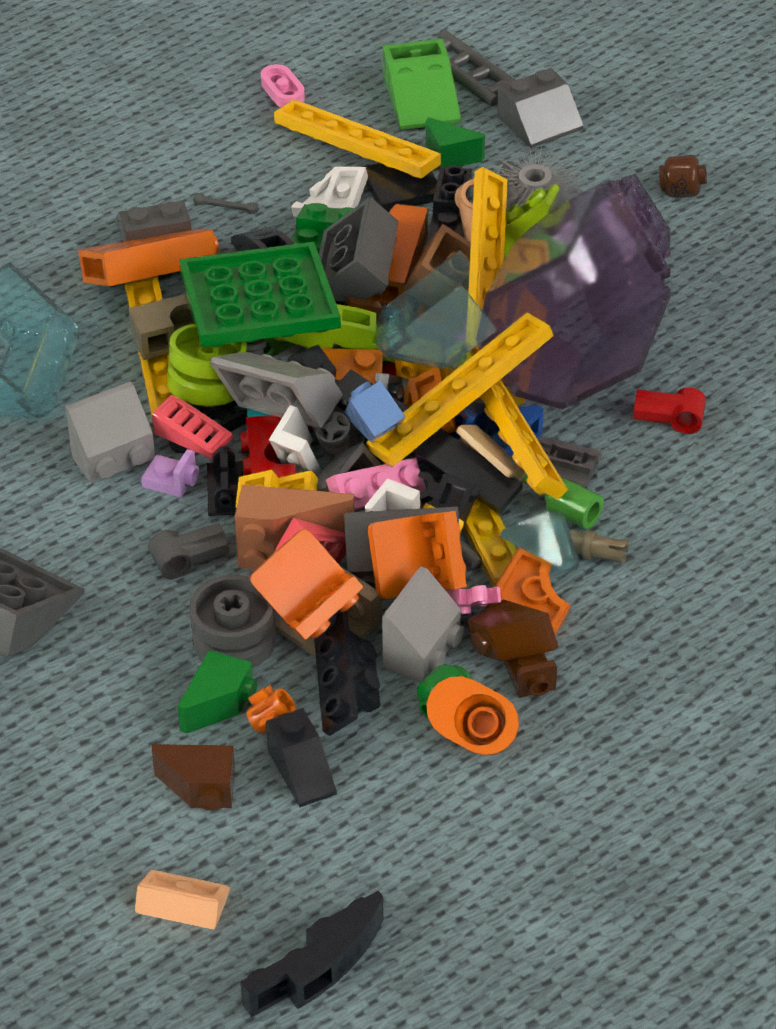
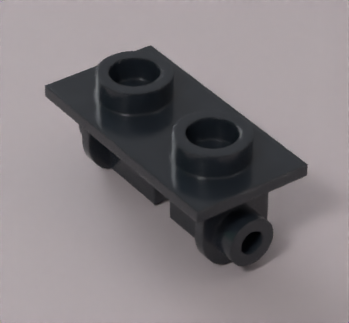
(223, 482)

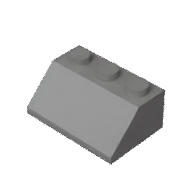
(274, 385)

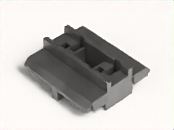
(572, 460)

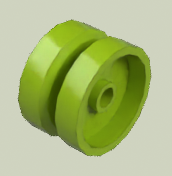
(190, 369)

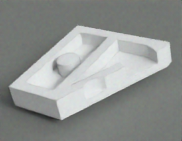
(338, 189)

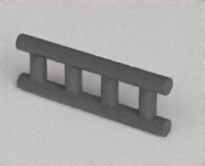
(484, 69)

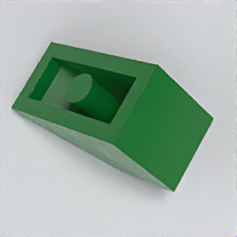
(216, 691)

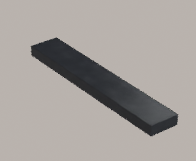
(452, 457)

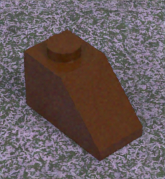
(511, 631)
(197, 773)

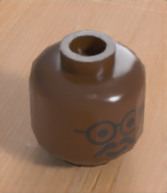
(682, 176)

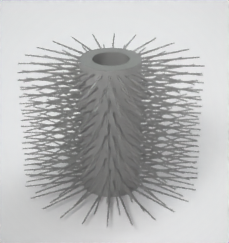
(535, 177)

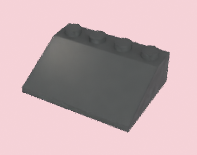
(30, 602)

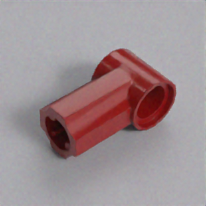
(681, 410)

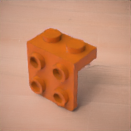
(415, 541)
(305, 584)

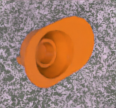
(472, 715)

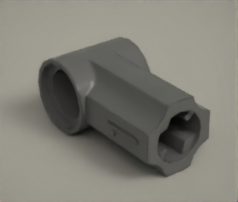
(178, 553)

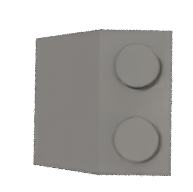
(109, 432)
(420, 627)

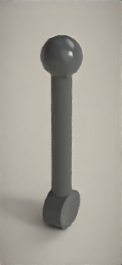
(250, 208)

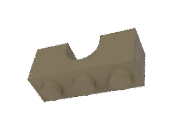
(156, 322)

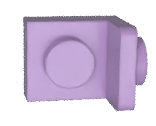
(171, 475)

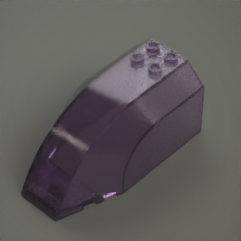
(597, 281)

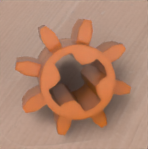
(268, 705)

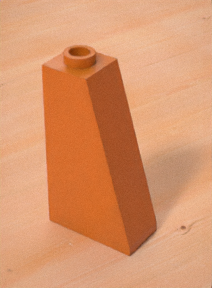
(407, 249)
(144, 257)

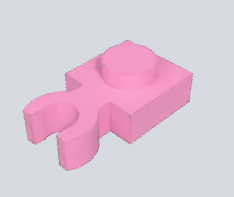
(475, 597)

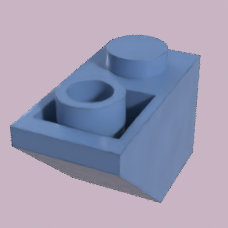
(373, 410)

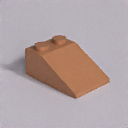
(267, 512)

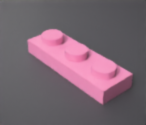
(367, 481)

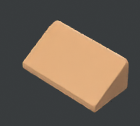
(181, 899)

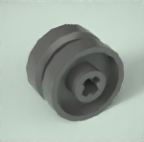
(232, 620)

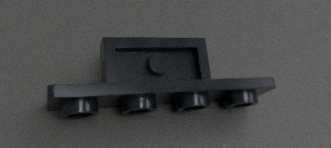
(345, 674)

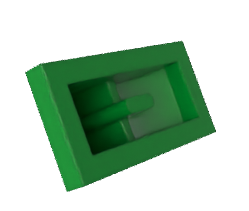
(455, 143)

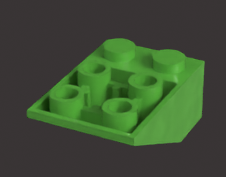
(420, 83)

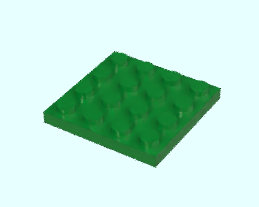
(259, 294)

